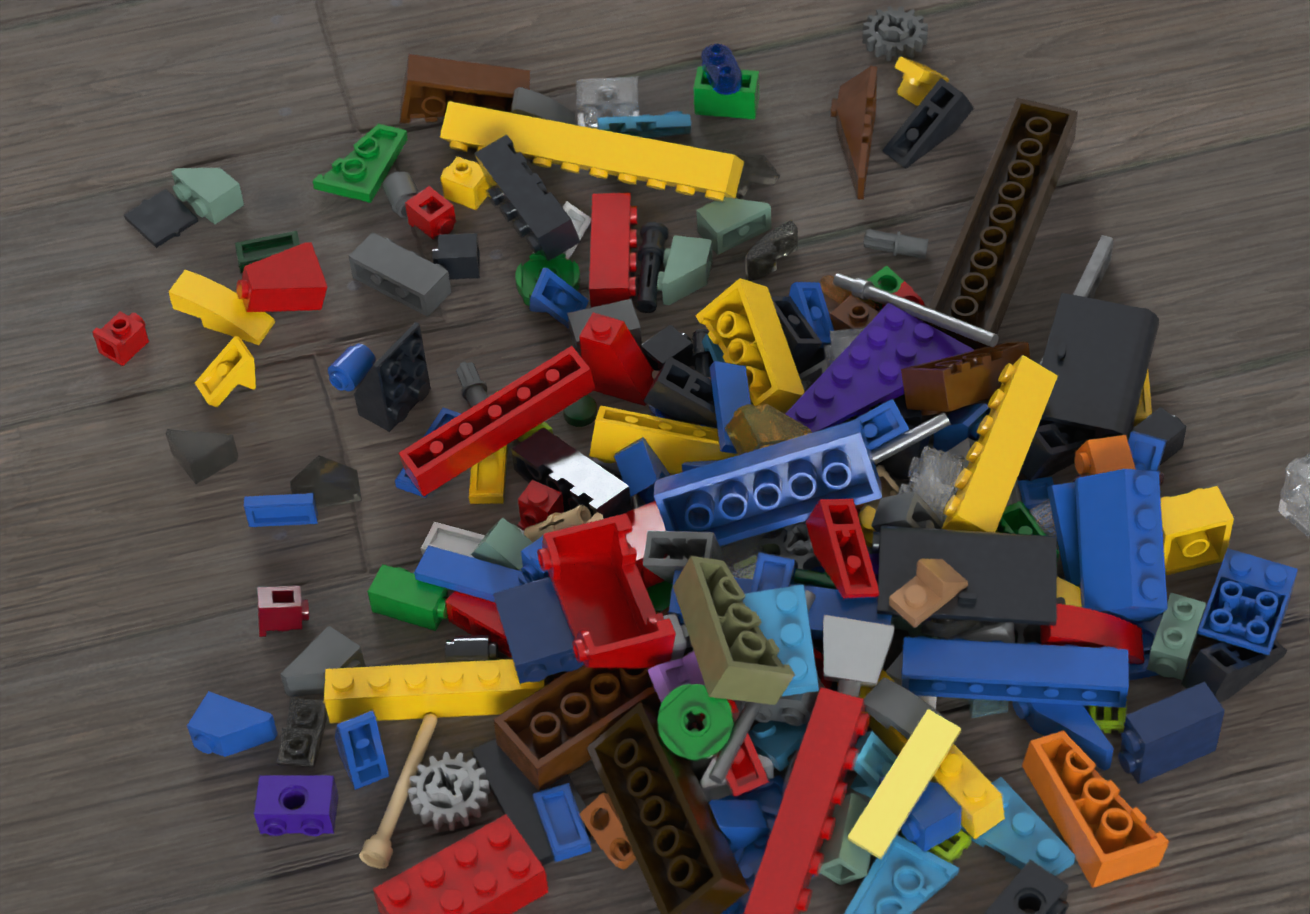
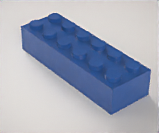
(770, 485)

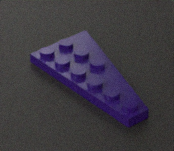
(871, 368)

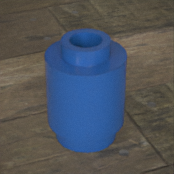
(351, 367)

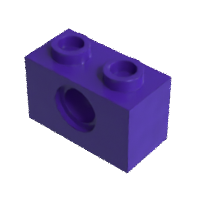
(282, 792)

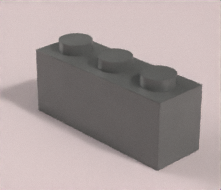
(400, 274)

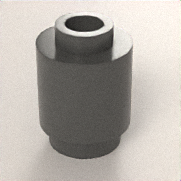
(399, 188)

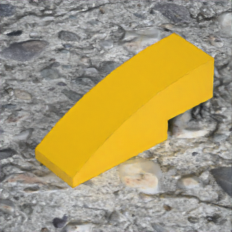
(218, 308)

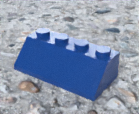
(1121, 544)

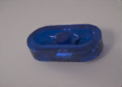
(721, 69)

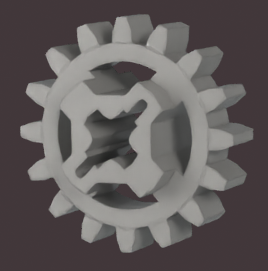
(449, 791)

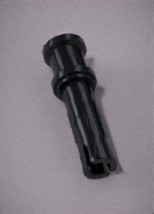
(648, 295)

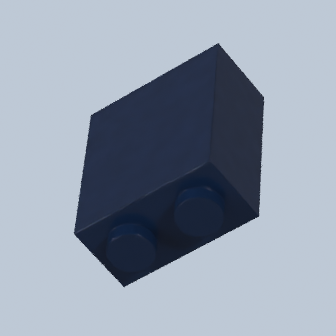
(536, 630)
(1171, 733)

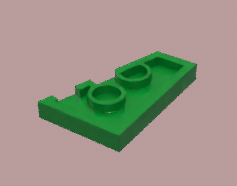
(366, 166)

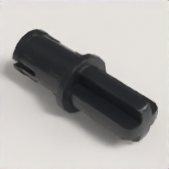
(700, 358)

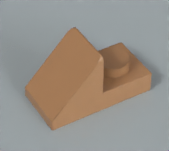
(928, 591)

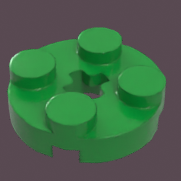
(529, 273)
(694, 743)

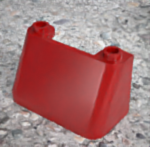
(605, 596)

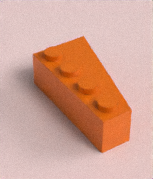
(1090, 814)

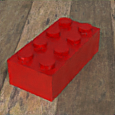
(476, 875)

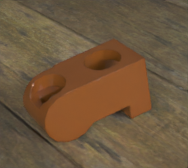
(608, 831)

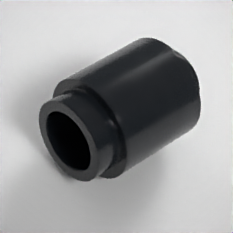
(471, 648)

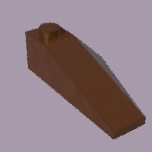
(855, 124)

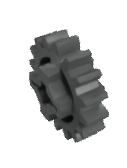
(895, 33)

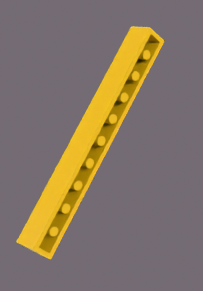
(597, 151)

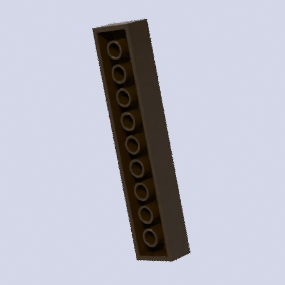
(1005, 217)

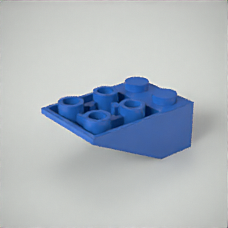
(1248, 601)

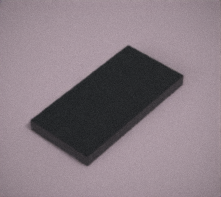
(515, 797)

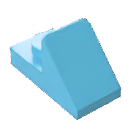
(872, 763)

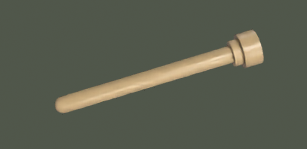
(378, 849)

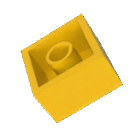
(1195, 529)

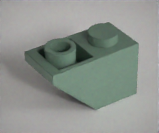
(208, 191)
(686, 269)

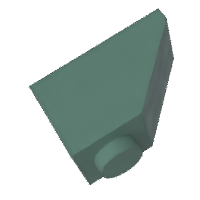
(732, 222)

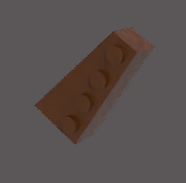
(436, 81)
(959, 379)

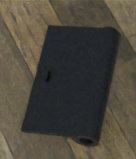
(1103, 364)
(1007, 573)

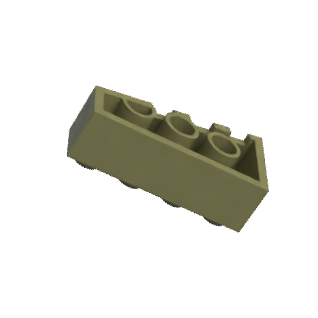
(727, 636)

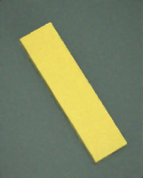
(904, 784)

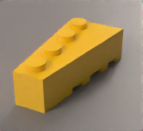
(751, 336)

